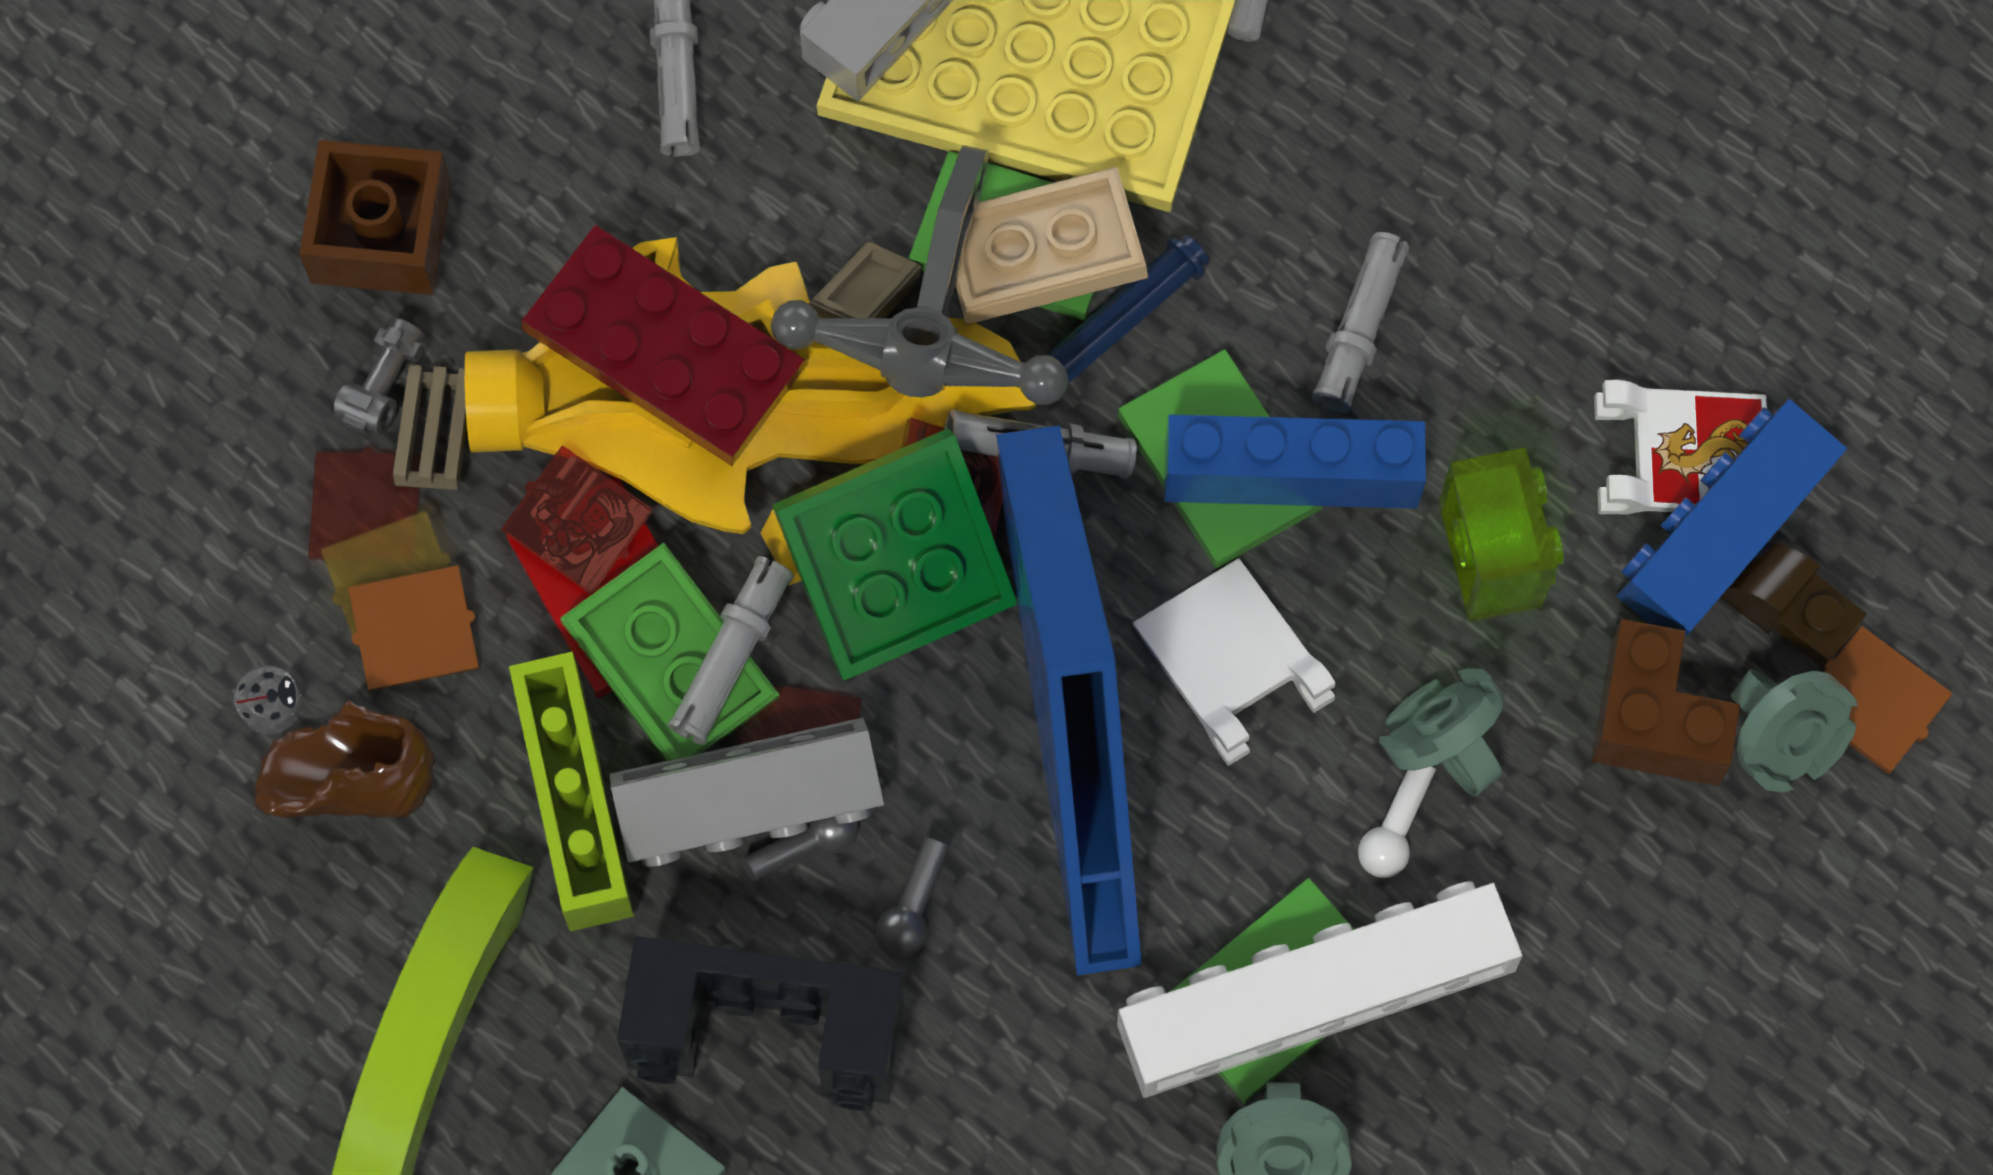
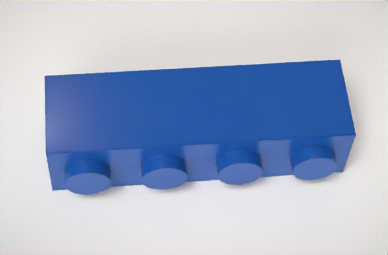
(1294, 461)
(1732, 520)

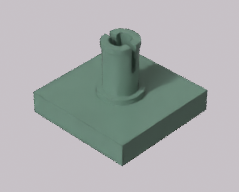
(635, 1141)

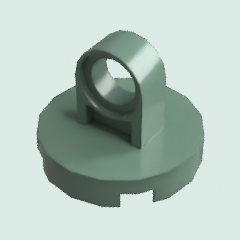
(1792, 726)
(1448, 729)
(1284, 1137)

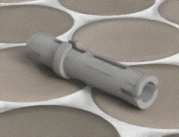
(676, 76)
(1353, 342)
(1083, 449)
(742, 628)

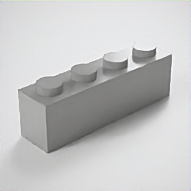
(862, 39)
(746, 791)

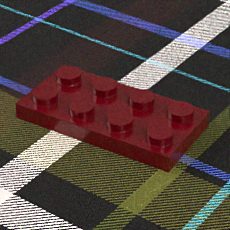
(663, 345)

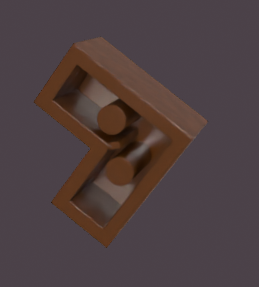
(1649, 723)

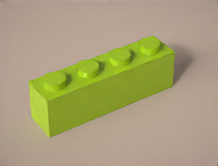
(571, 791)

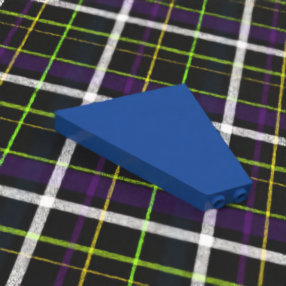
(1072, 697)

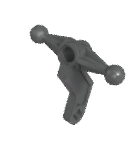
(920, 346)

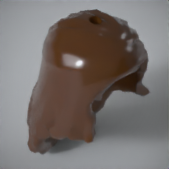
(347, 768)

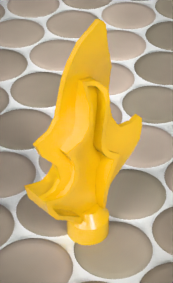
(829, 414)

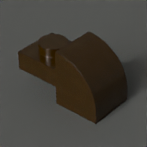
(1787, 595)

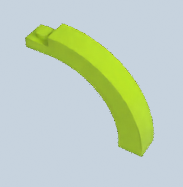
(428, 1011)

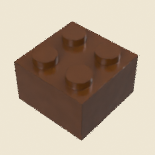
(375, 217)

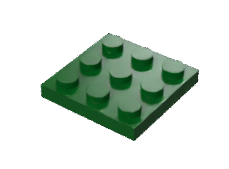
(895, 554)

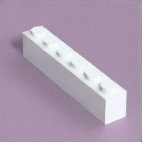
(1317, 988)

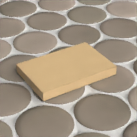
(1048, 246)

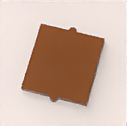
(413, 628)
(1891, 696)

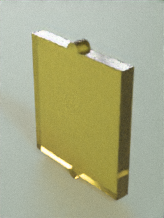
(380, 555)

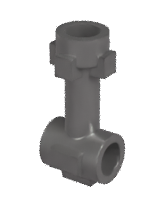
(367, 406)

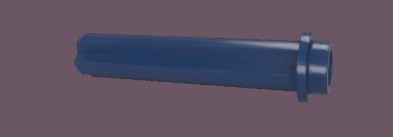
(1131, 305)

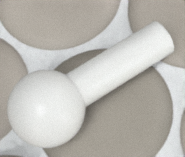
(1384, 848)

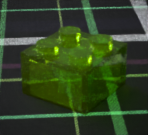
(1499, 533)

